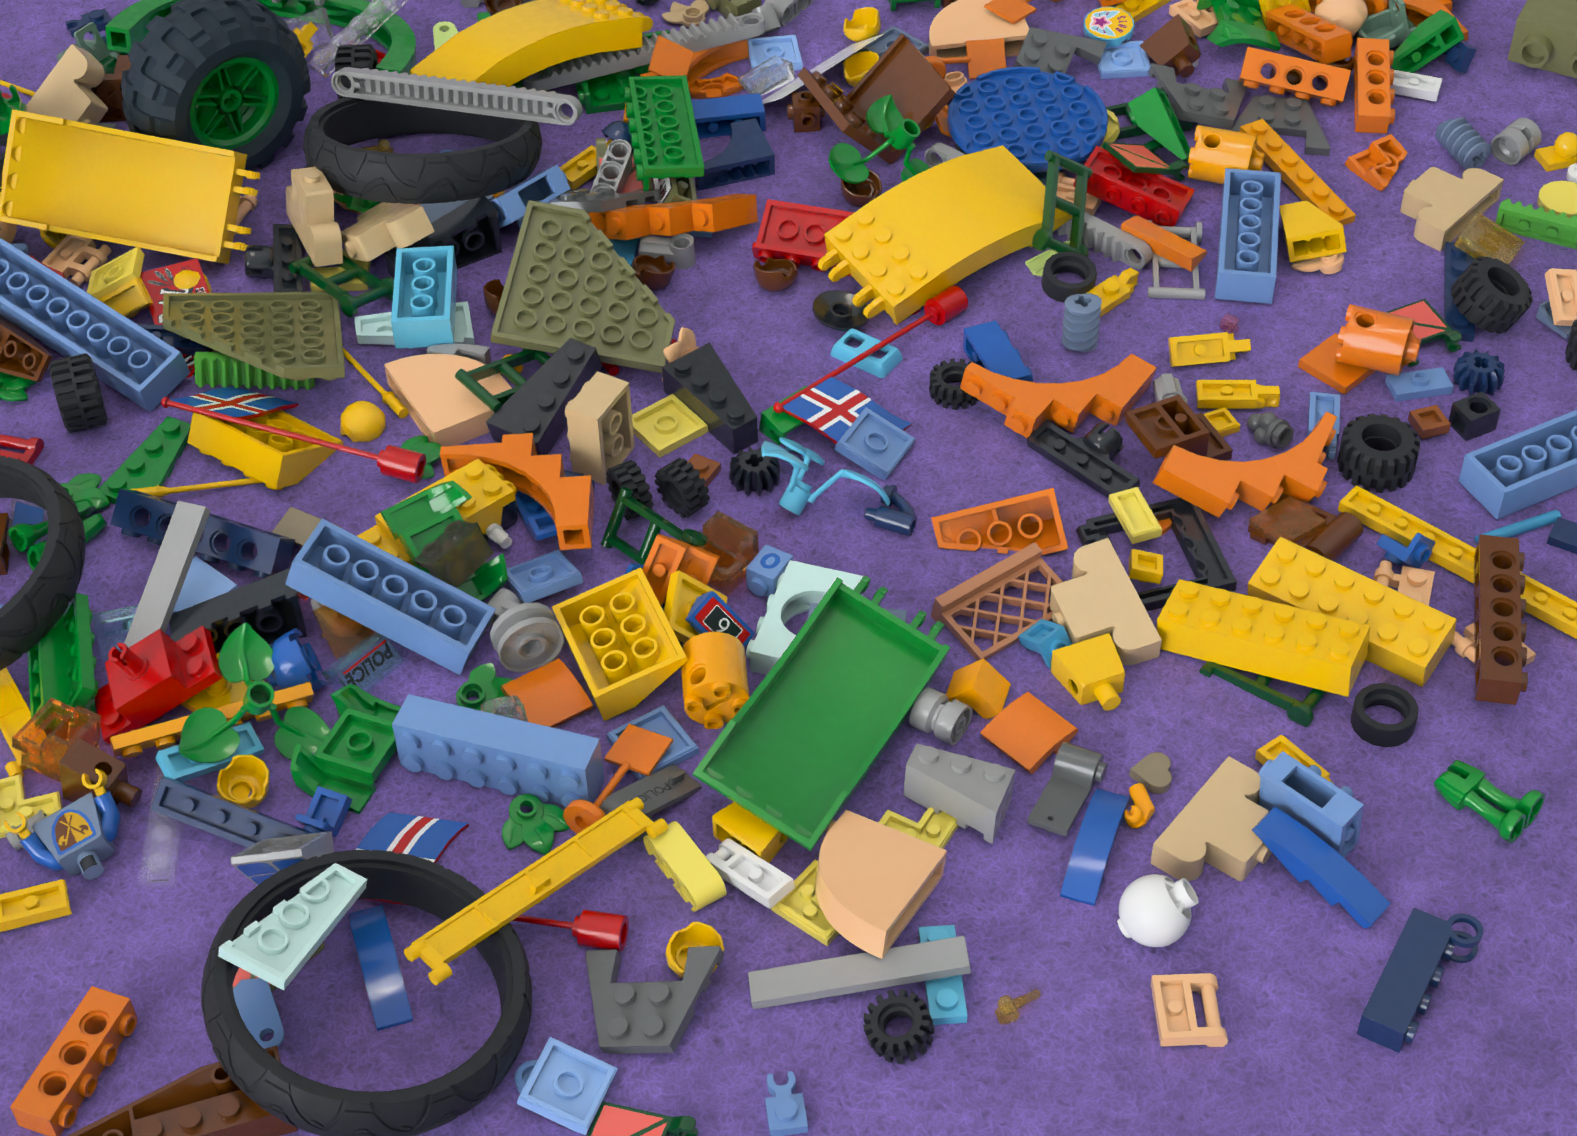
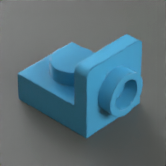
(1044, 638)

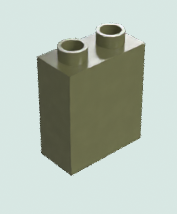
(1547, 36)

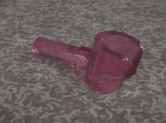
(1229, 324)

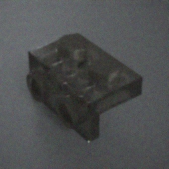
(455, 553)

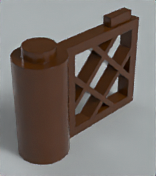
(1328, 541)

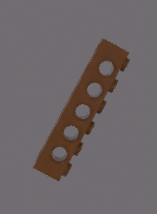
(1498, 620)

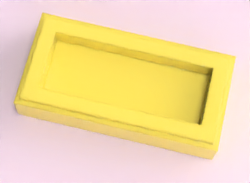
(1135, 515)

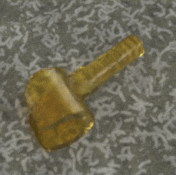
(383, 146)
(1008, 1008)

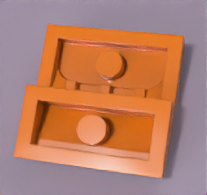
(673, 555)
(549, 694)
(1028, 732)

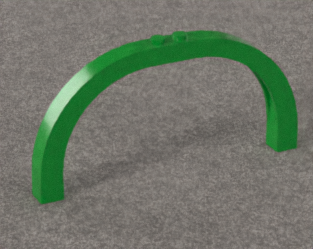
(393, 34)

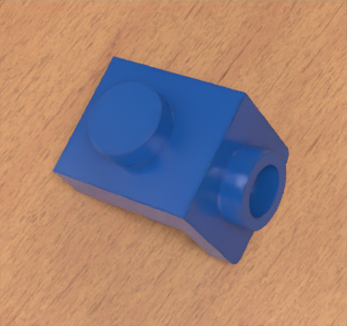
(1415, 554)
(325, 812)

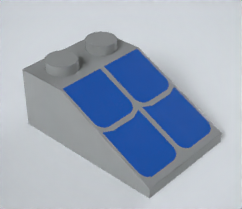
(275, 854)

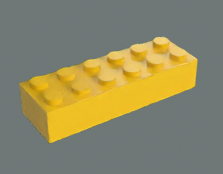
(1403, 632)
(1263, 637)

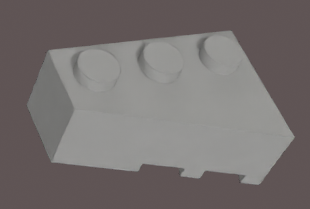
(960, 786)

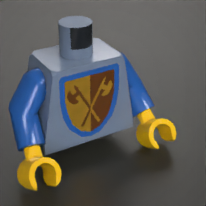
(75, 835)

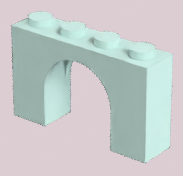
(794, 593)

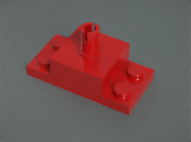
(154, 679)

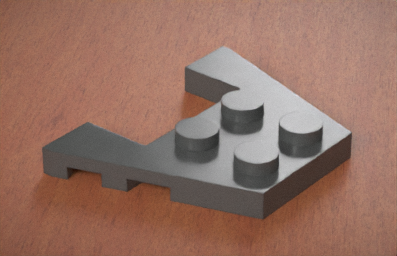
(1054, 50)
(1200, 104)
(1287, 118)
(604, 199)
(646, 1014)

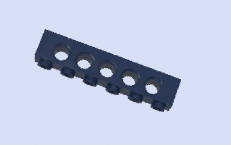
(273, 549)

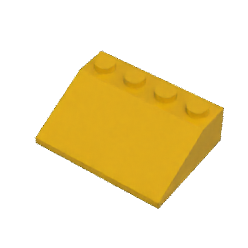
(262, 454)
(620, 641)

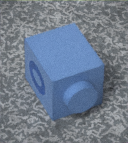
(765, 570)

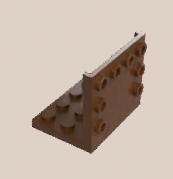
(900, 71)

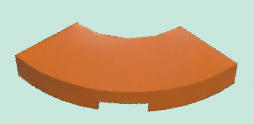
(715, 87)

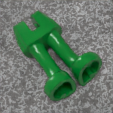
(26, 535)
(1465, 785)

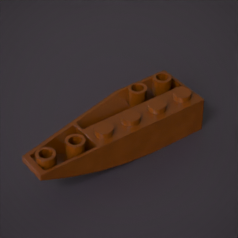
(21, 353)
(193, 1105)

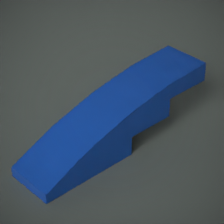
(1316, 861)

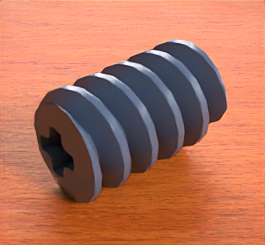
(1463, 142)
(1081, 322)

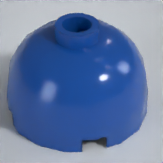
(294, 662)

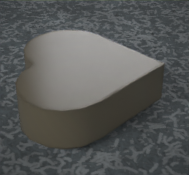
(1153, 772)

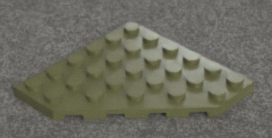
(577, 287)
(275, 331)

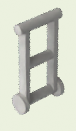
(1195, 292)

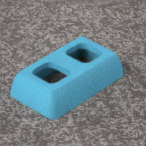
(870, 364)

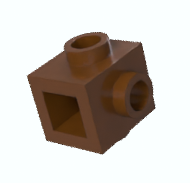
(804, 107)

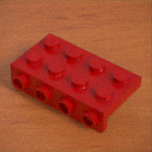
(1141, 194)
(795, 232)

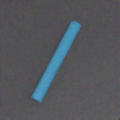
(1524, 525)

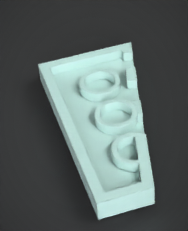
(378, 327)
(296, 928)

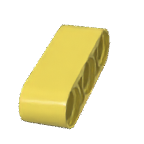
(687, 866)

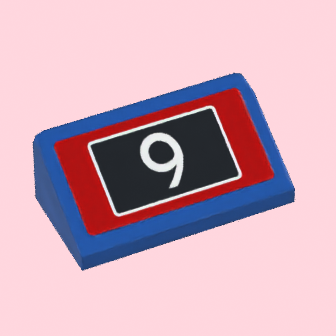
(714, 615)

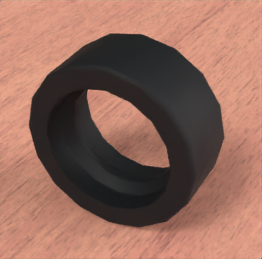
(1072, 263)
(1379, 733)

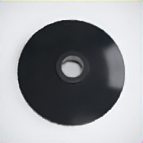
(838, 311)

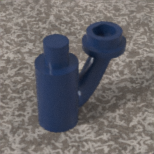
(890, 519)

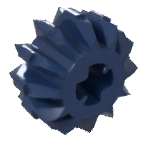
(1479, 373)

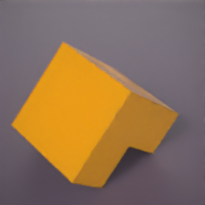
(980, 688)

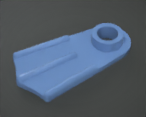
(259, 1011)

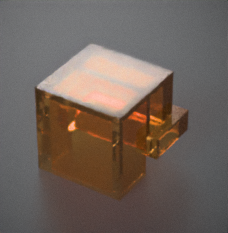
(736, 547)
(52, 733)

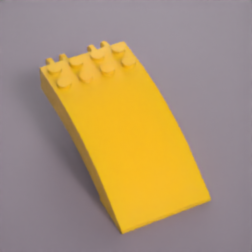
(534, 38)
(123, 187)
(937, 230)

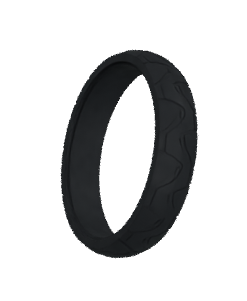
(418, 177)
(57, 576)
(346, 1112)

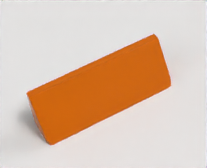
(1165, 243)

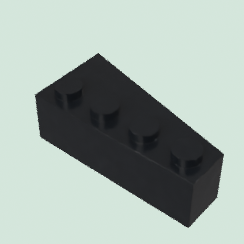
(469, 228)
(712, 394)
(542, 399)
(265, 605)

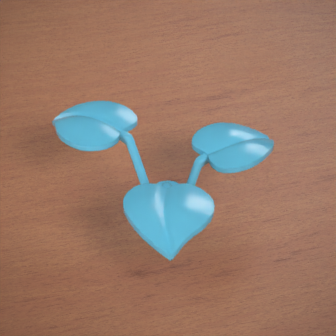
(798, 492)

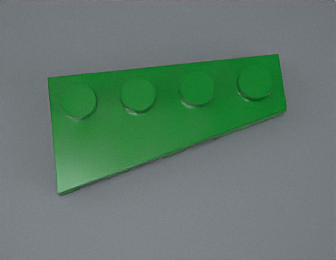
(151, 460)

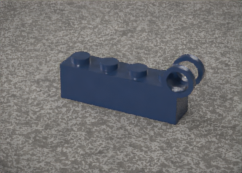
(1410, 973)

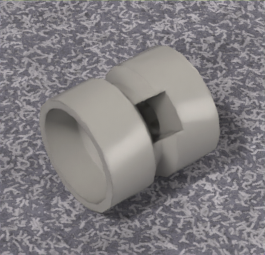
(1516, 141)
(937, 714)

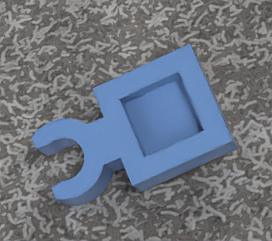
(785, 1110)

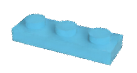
(183, 769)
(946, 994)

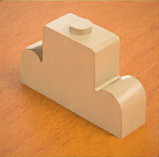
(68, 89)
(1447, 203)
(312, 215)
(385, 228)
(1103, 602)
(1216, 828)

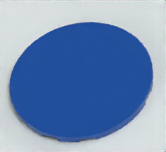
(1028, 116)

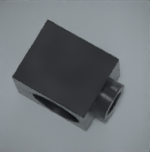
(1474, 416)

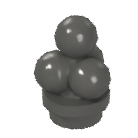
(1270, 430)

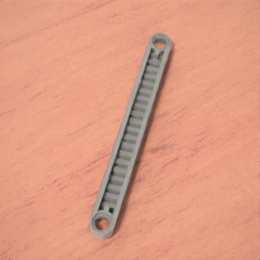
(604, 63)
(457, 95)
(1096, 232)

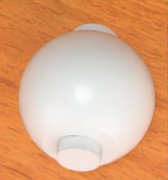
(1156, 910)

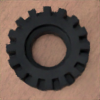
(946, 393)
(629, 475)
(682, 487)
(890, 1009)

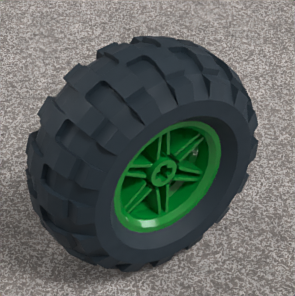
(218, 78)

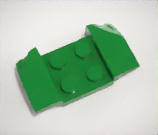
(1239, 23)
(424, 519)
(352, 750)

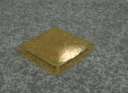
(1487, 238)

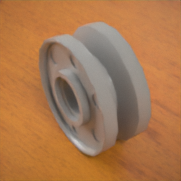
(526, 637)

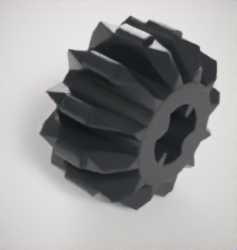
(753, 472)

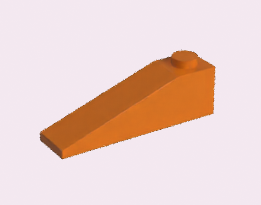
(1004, 525)

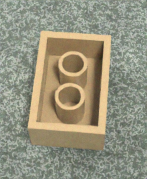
(600, 426)

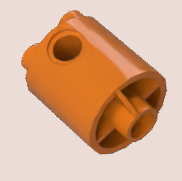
(1377, 340)

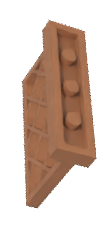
(985, 588)

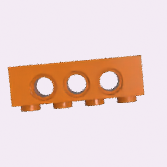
(1309, 33)
(1335, 77)
(1372, 86)
(87, 1039)

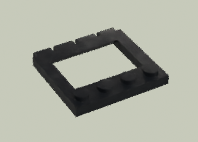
(1193, 536)

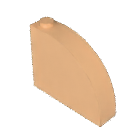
(971, 21)
(438, 400)
(874, 880)

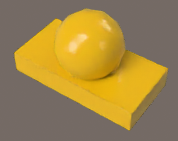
(1559, 155)
(128, 298)

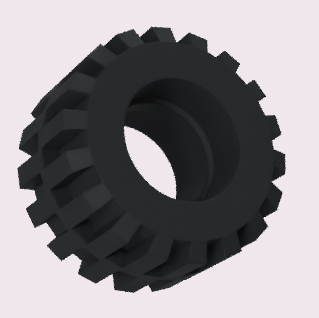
(356, 57)
(1491, 294)
(78, 393)
(1378, 452)

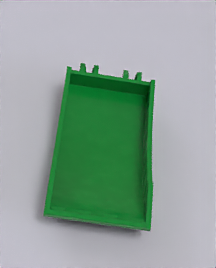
(824, 713)

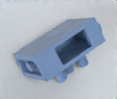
(540, 188)
(1312, 801)

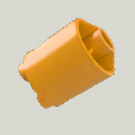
(1222, 149)
(714, 678)

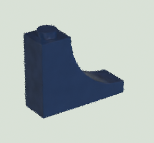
(743, 159)

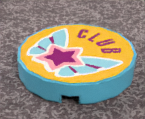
(1109, 25)

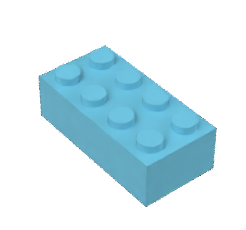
(424, 297)

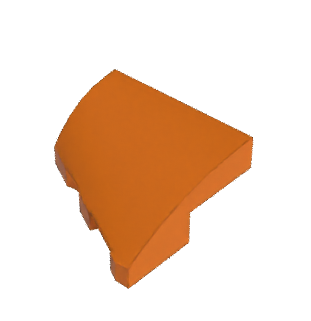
(1382, 157)

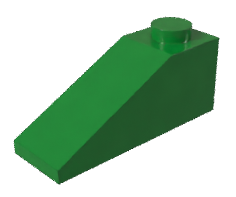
(1427, 42)
(1156, 117)

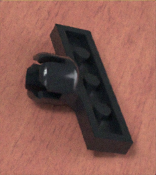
(273, 261)
(1085, 457)

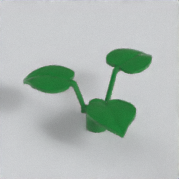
(883, 119)
(248, 658)

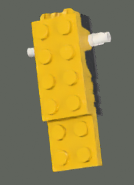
(490, 508)

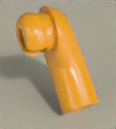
(1142, 808)

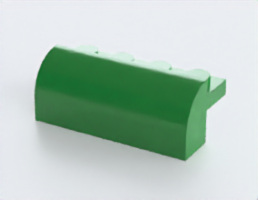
(64, 661)

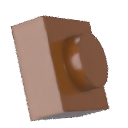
(1429, 421)
(707, 467)

